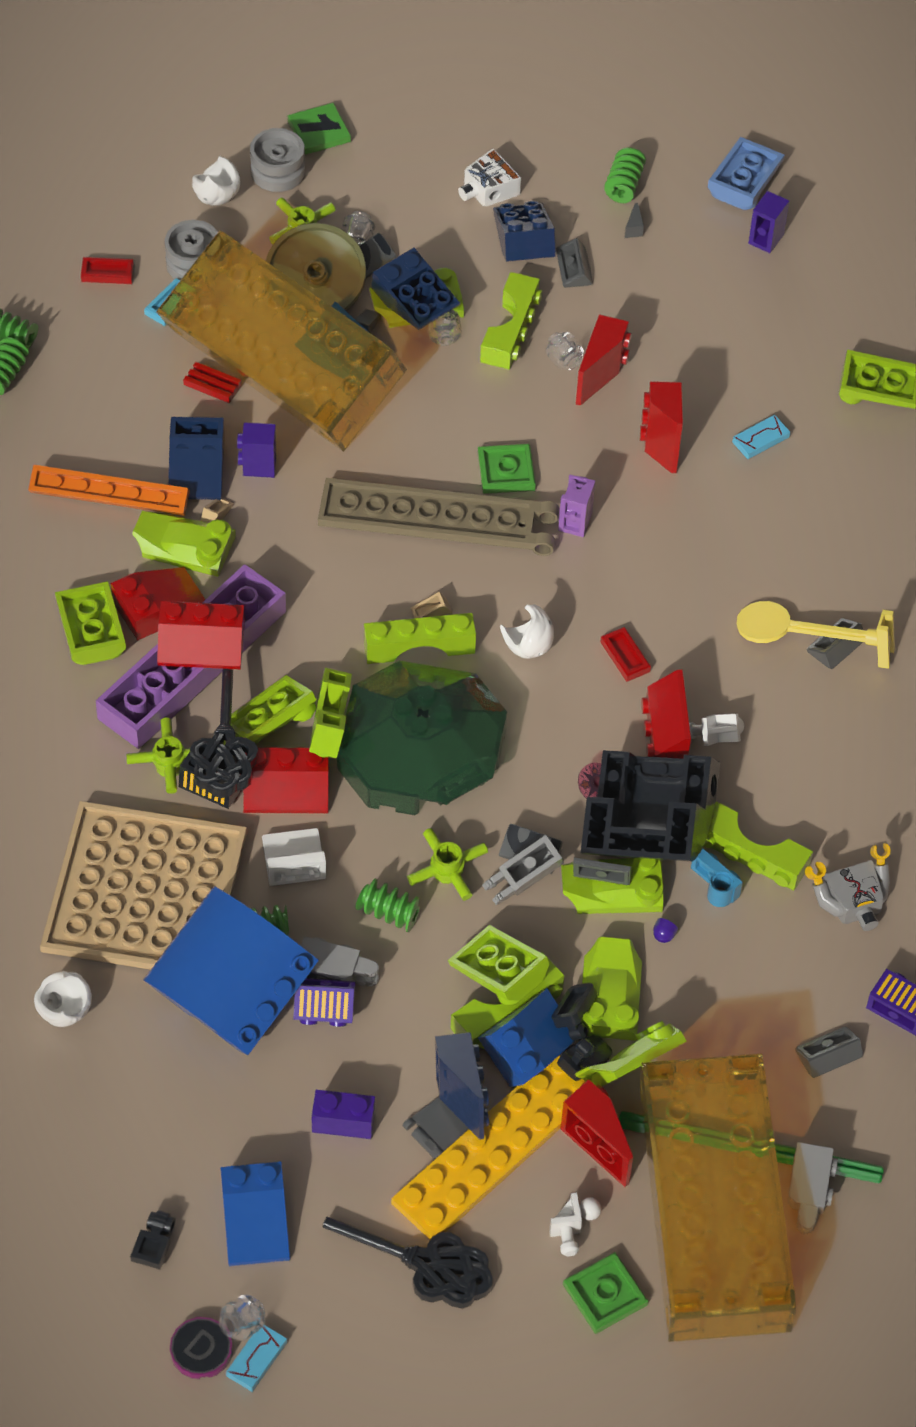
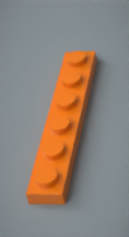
(109, 490)

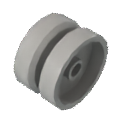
(277, 159)
(185, 244)

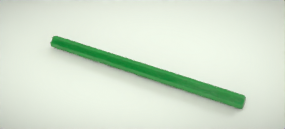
(784, 1154)

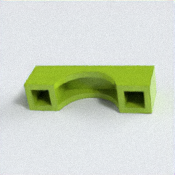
(502, 342)
(389, 639)
(329, 713)
(780, 862)
(480, 1017)

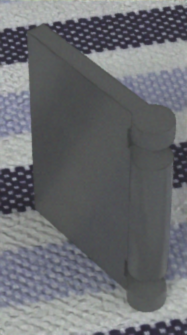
(436, 1127)

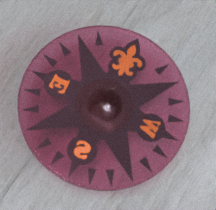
(589, 780)

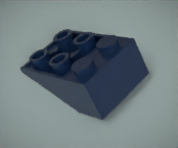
(524, 231)
(413, 289)
(197, 455)
(461, 1080)

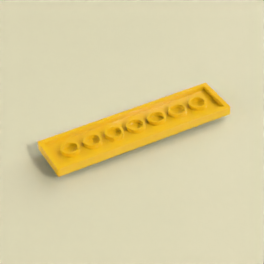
(477, 1166)

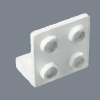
(294, 857)

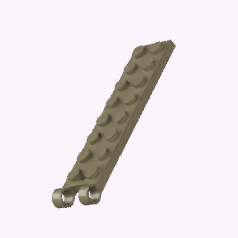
(437, 514)

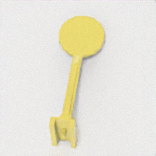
(770, 621)

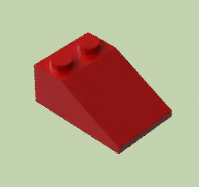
(603, 356)
(141, 594)
(595, 1127)

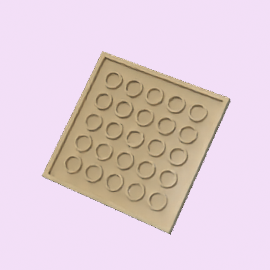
(135, 882)

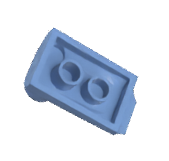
(744, 174)

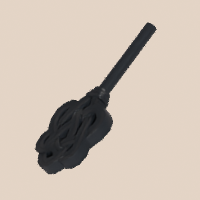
(215, 755)
(442, 1265)

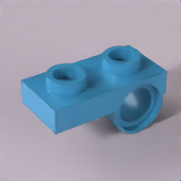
(717, 875)

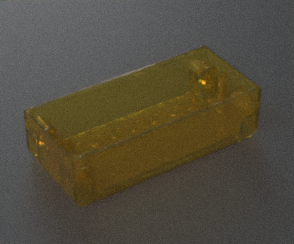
(282, 340)
(716, 1198)

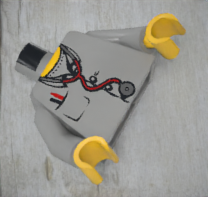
(854, 891)

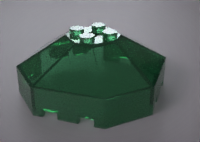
(407, 758)

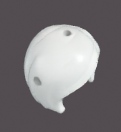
(217, 183)
(531, 638)
(63, 998)

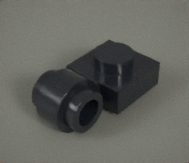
(152, 1246)

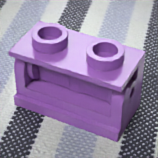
(576, 505)

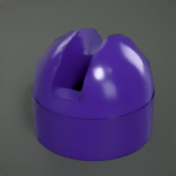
(664, 930)

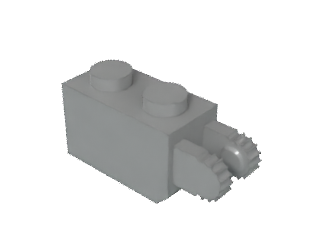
(525, 869)
(340, 963)
(809, 1183)

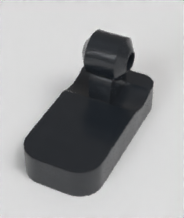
(573, 1007)
(584, 1054)

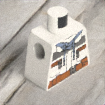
(490, 180)

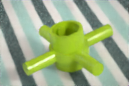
(300, 216)
(166, 756)
(453, 868)

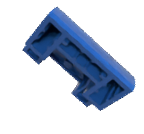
(231, 970)

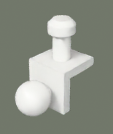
(718, 728)
(569, 1221)

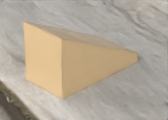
(216, 510)
(433, 606)

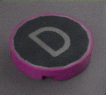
(200, 1348)

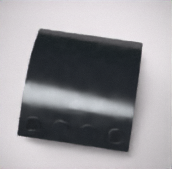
(651, 807)

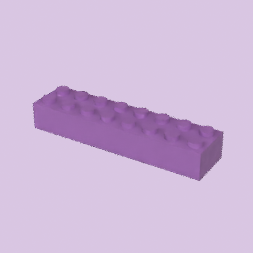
(156, 692)

